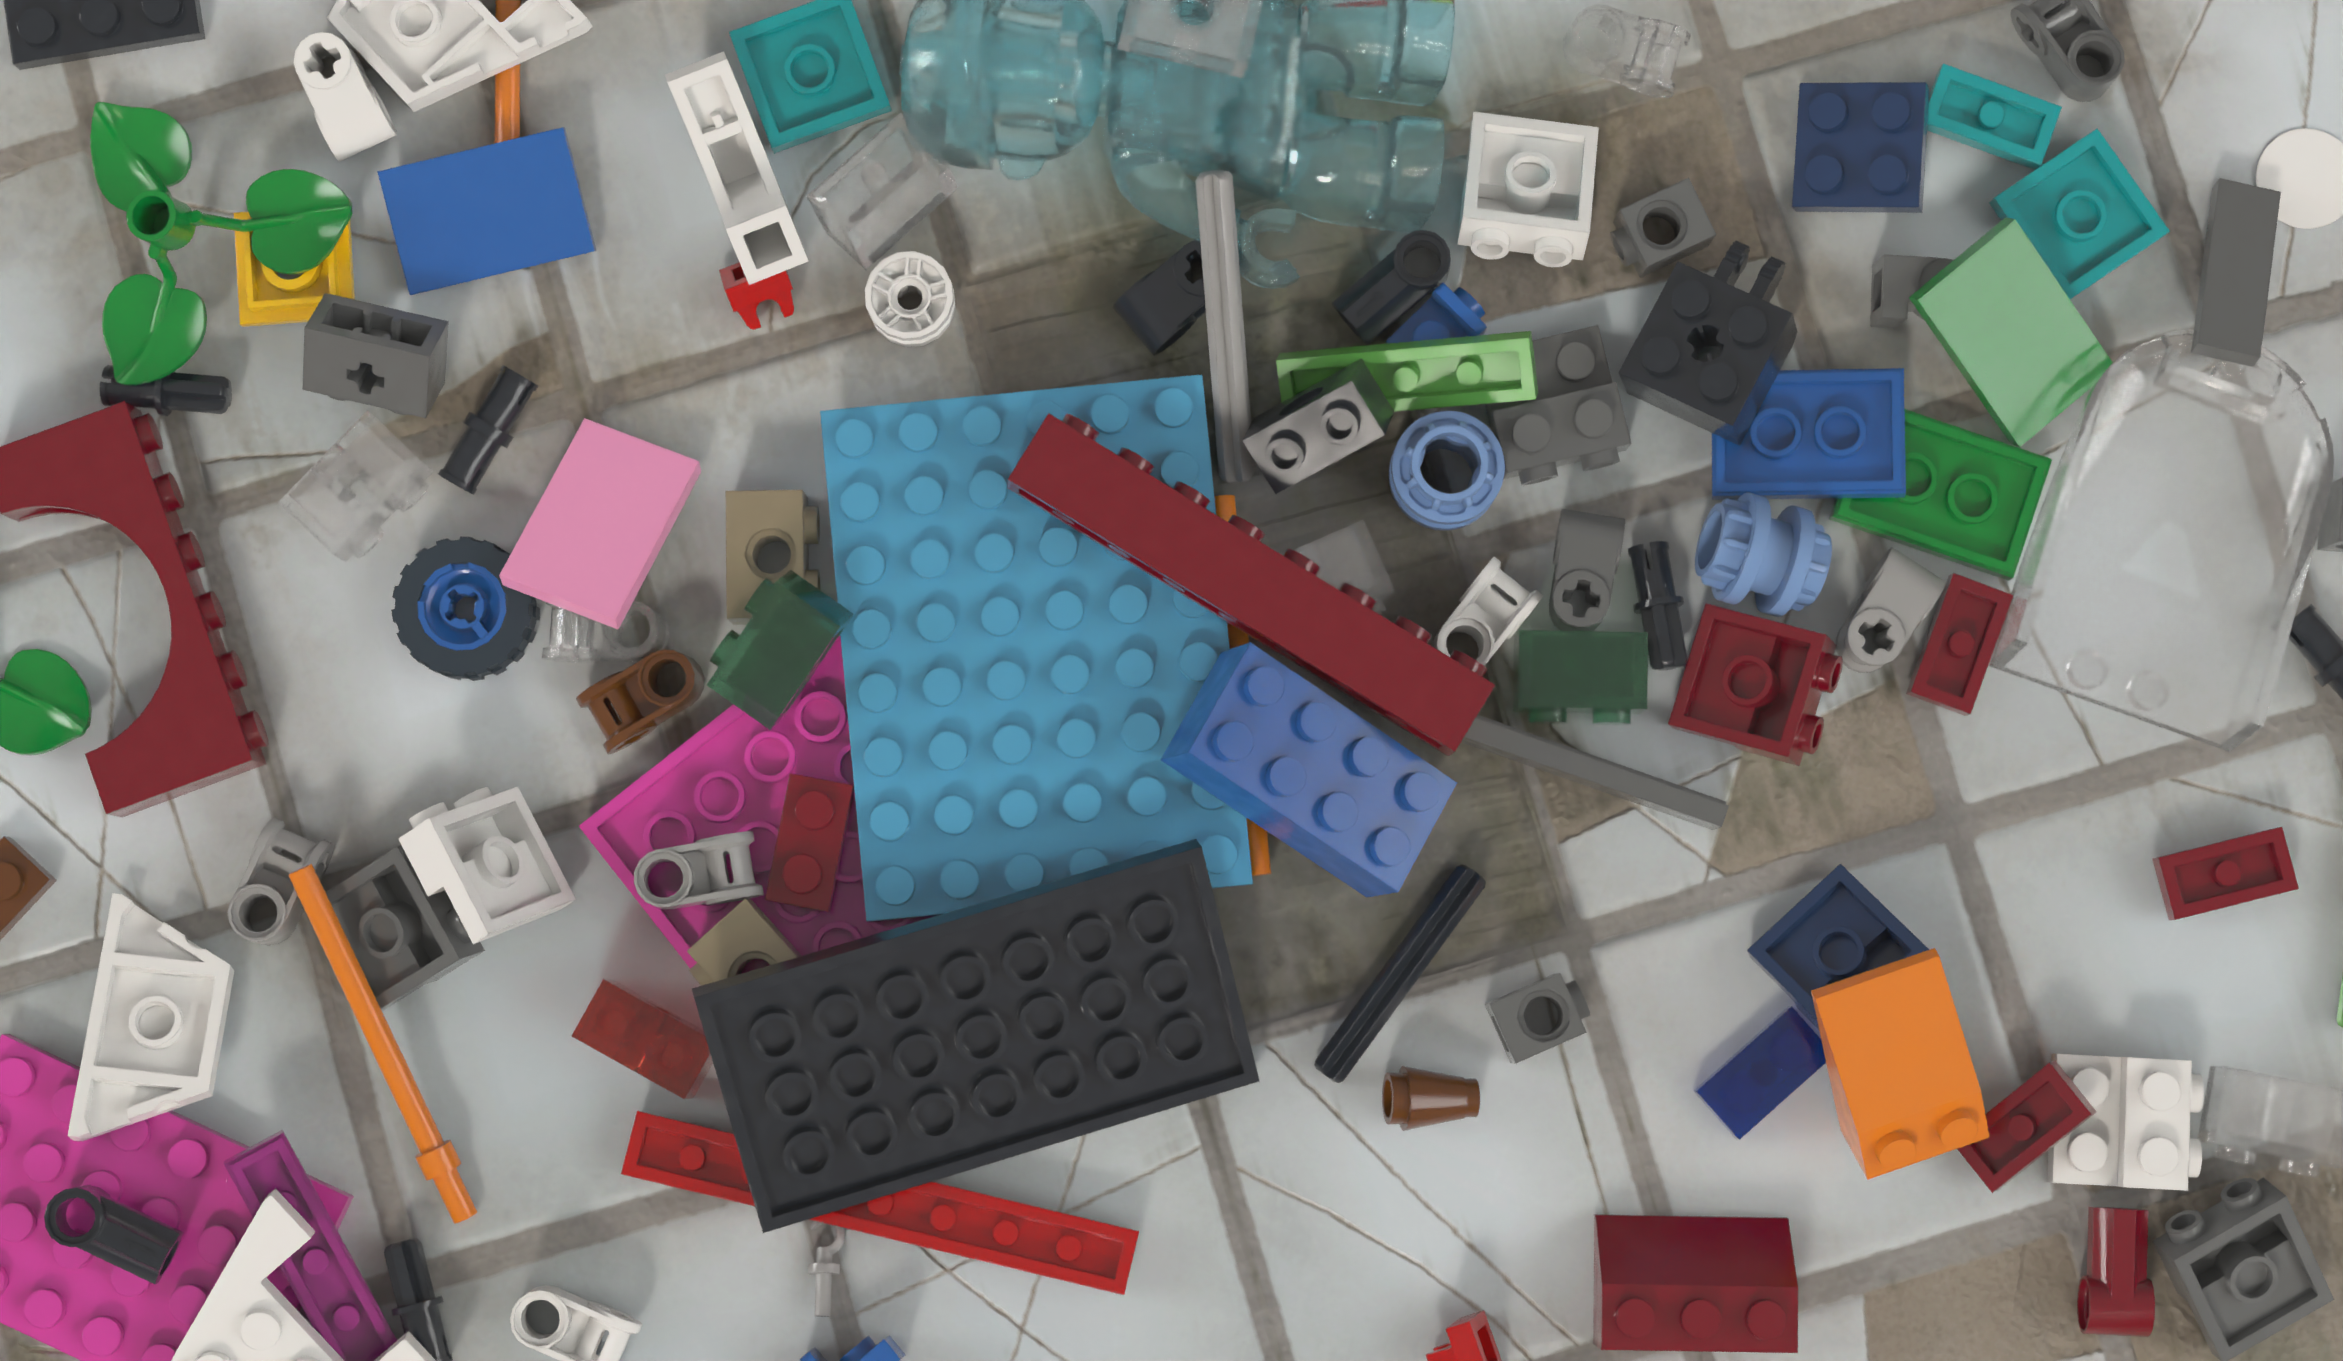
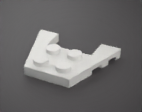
(448, 45)
(251, 1318)

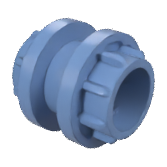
(1458, 434)
(1775, 558)

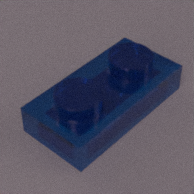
(1763, 1073)

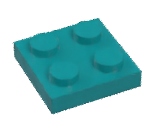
(810, 72)
(2082, 213)

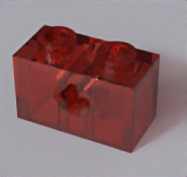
(646, 1038)

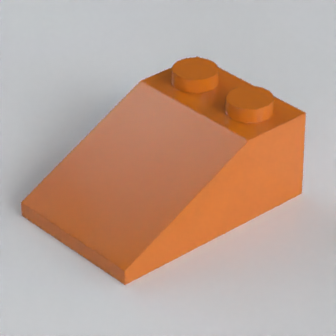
(1899, 1064)

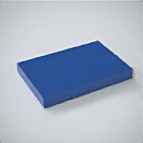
(487, 211)
(1820, 439)

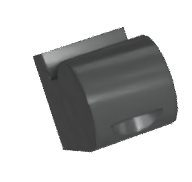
(1894, 282)

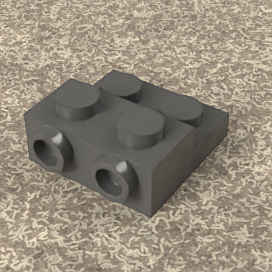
(1573, 416)
(398, 929)
(2243, 1266)

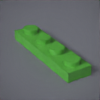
(1427, 371)

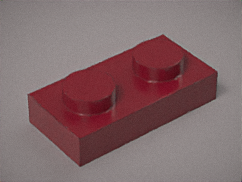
(1959, 644)
(810, 842)
(2225, 873)
(2027, 1126)

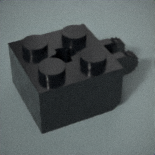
(1703, 313)

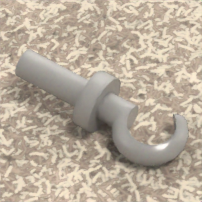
(824, 1270)

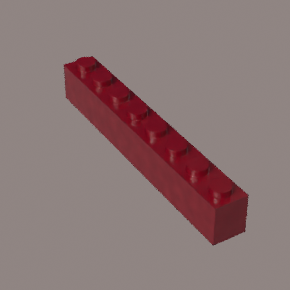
(1251, 584)

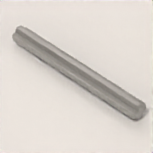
(1225, 323)

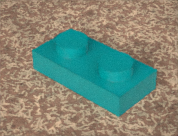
(1991, 116)

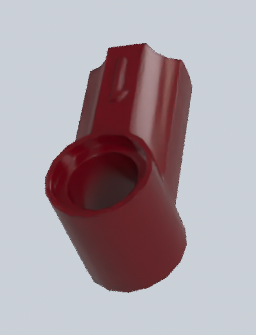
(2116, 1290)

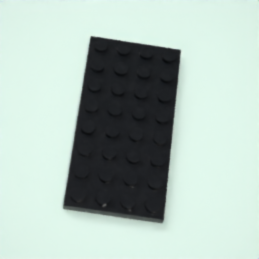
(977, 1035)

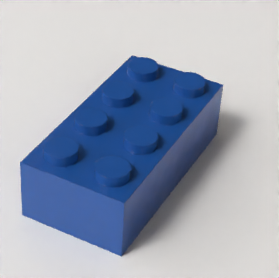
(1309, 771)

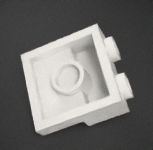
(1528, 188)
(487, 861)
(2138, 1127)

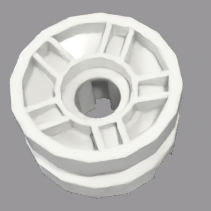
(892, 280)

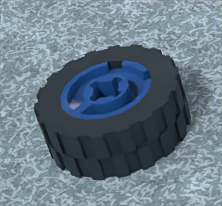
(428, 615)

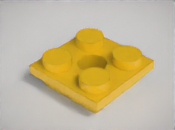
(273, 300)

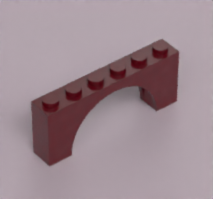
(197, 719)

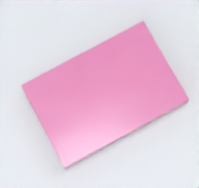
(600, 523)

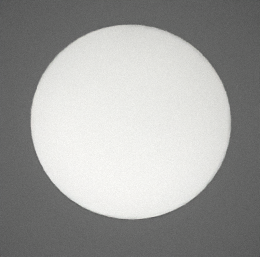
(2309, 175)

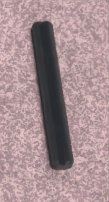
(1400, 973)

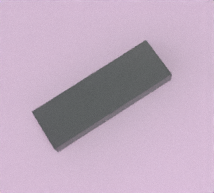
(2236, 272)

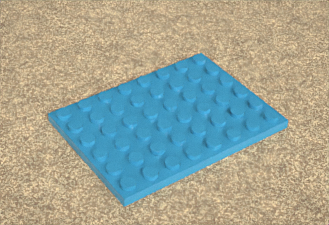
(1006, 664)

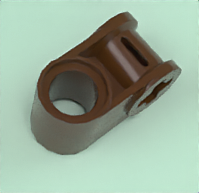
(638, 699)

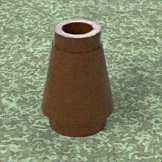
(1427, 1098)

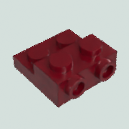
(1756, 684)

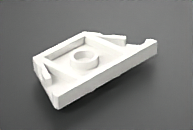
(150, 1024)

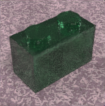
(778, 648)
(1580, 674)

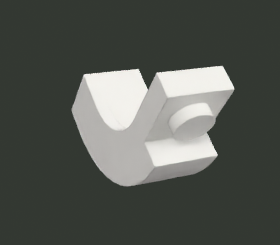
(737, 168)

